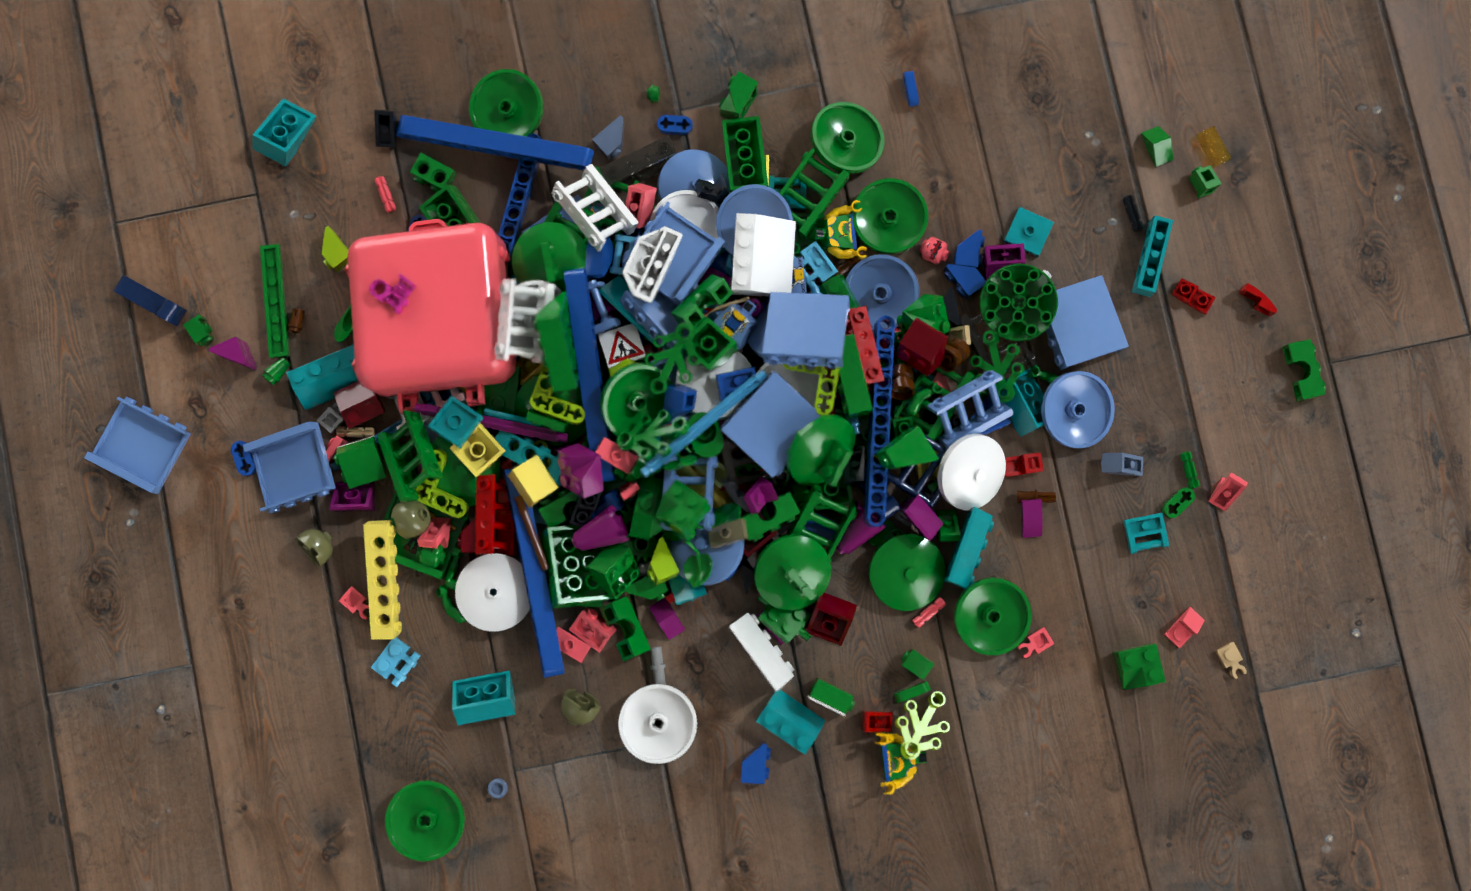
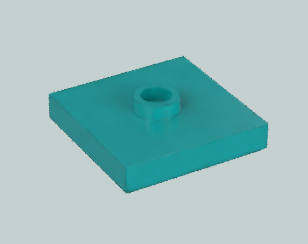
(1030, 230)
(455, 422)

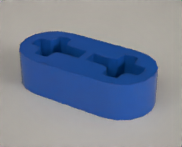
(910, 88)
(676, 120)
(239, 460)

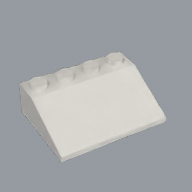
(762, 255)
(761, 650)

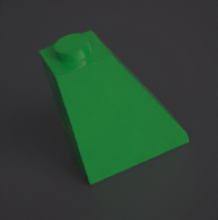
(906, 450)

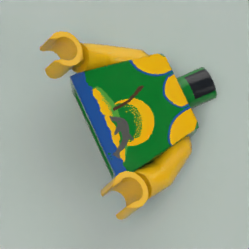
(838, 233)
(896, 767)

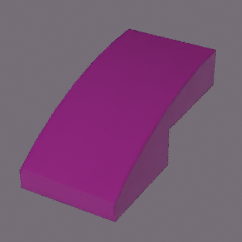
(1032, 518)

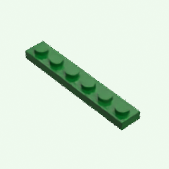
(274, 301)

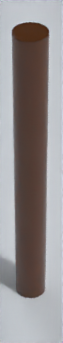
(531, 532)

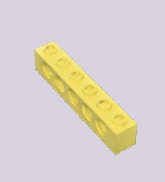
(377, 607)

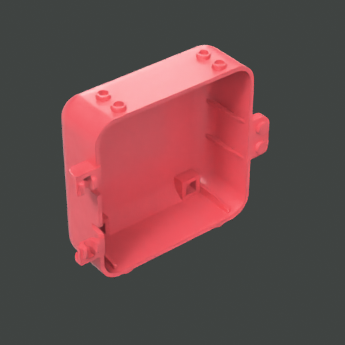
(451, 316)

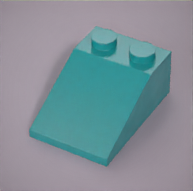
(283, 132)

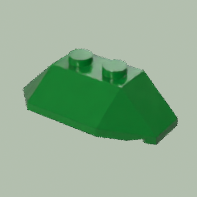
(649, 497)

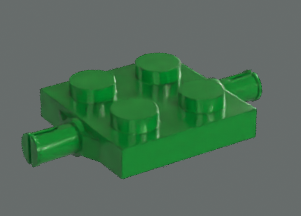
(785, 623)

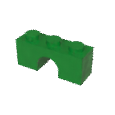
(710, 292)
(1304, 355)
(552, 507)
(784, 510)
(622, 614)

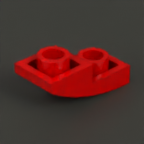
(1193, 296)

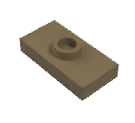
(728, 533)

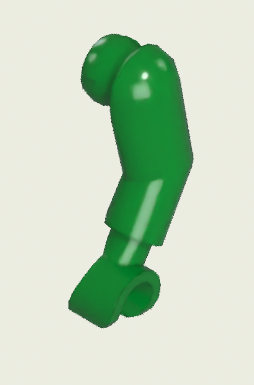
(1043, 375)
(918, 398)
(450, 582)
(450, 610)

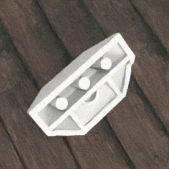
(650, 262)

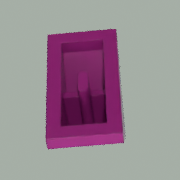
(667, 618)

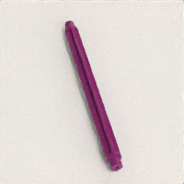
(503, 425)

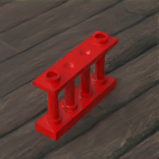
(860, 326)
(485, 518)

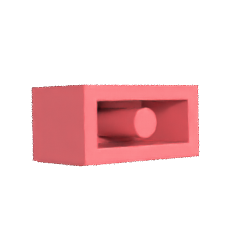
(641, 202)

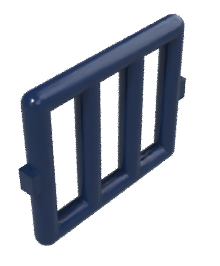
(900, 481)

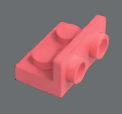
(592, 629)

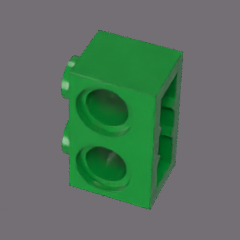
(435, 170)

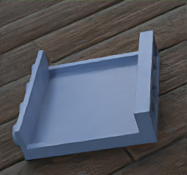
(692, 257)
(657, 316)
(1085, 324)
(806, 329)
(768, 422)
(139, 445)
(291, 466)

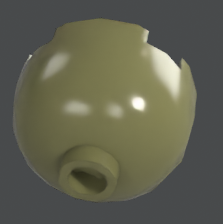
(411, 518)
(316, 545)
(579, 708)

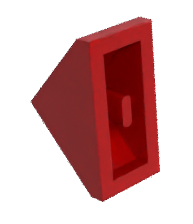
(876, 721)

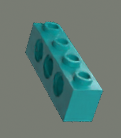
(1152, 256)
(526, 445)

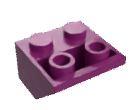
(1000, 256)

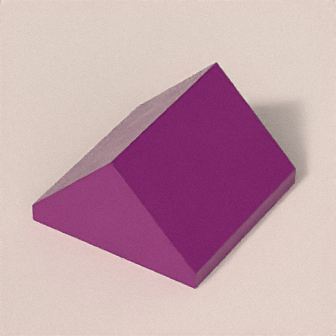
(235, 351)
(354, 499)
(921, 517)

